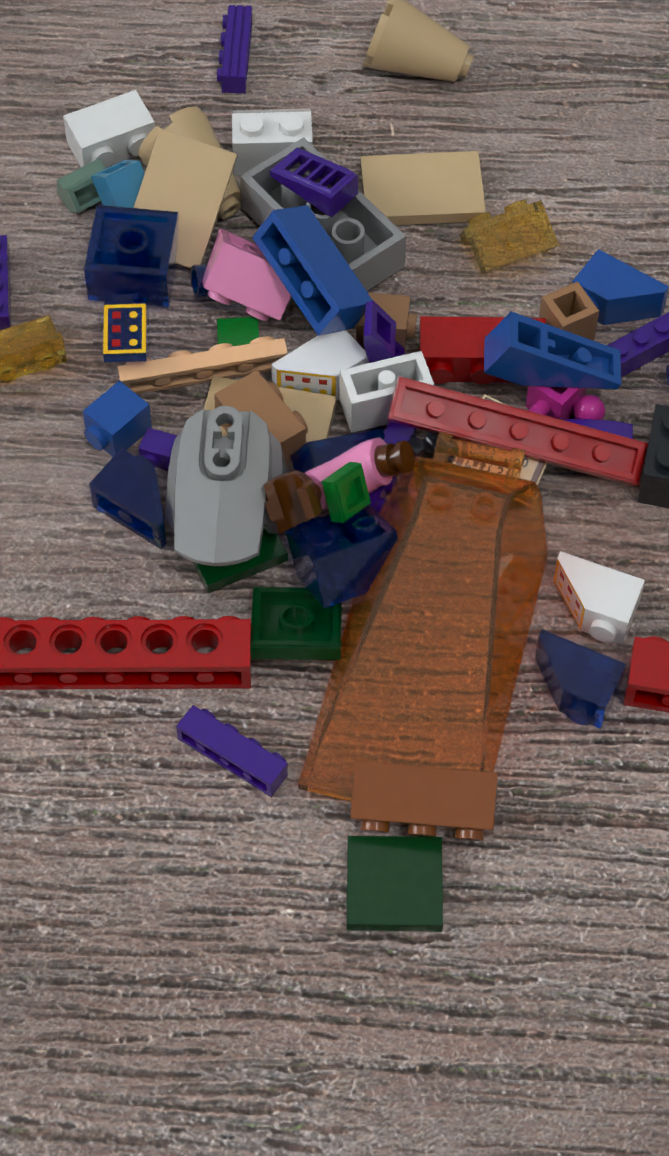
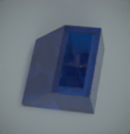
(340, 558)

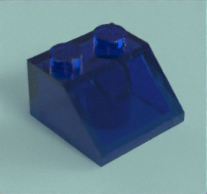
(132, 253)

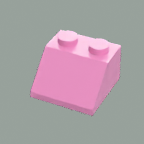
(244, 275)

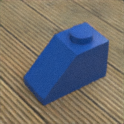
(621, 290)

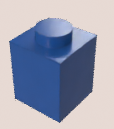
(116, 419)

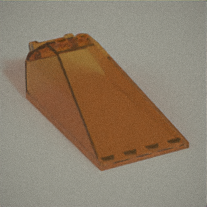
(440, 628)

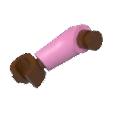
(301, 496)

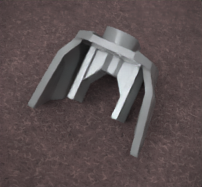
(218, 486)

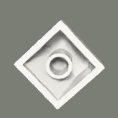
(265, 133)

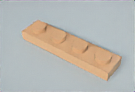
(190, 368)

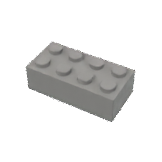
(359, 230)

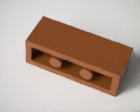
(424, 800)

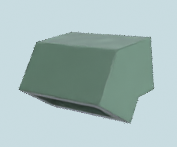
(78, 189)

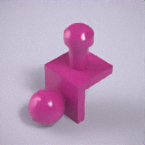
(564, 402)

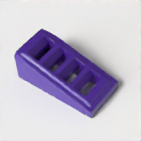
(326, 199)

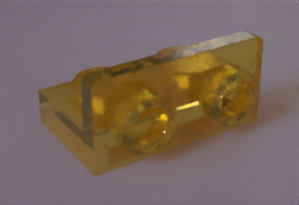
(510, 236)
(30, 349)

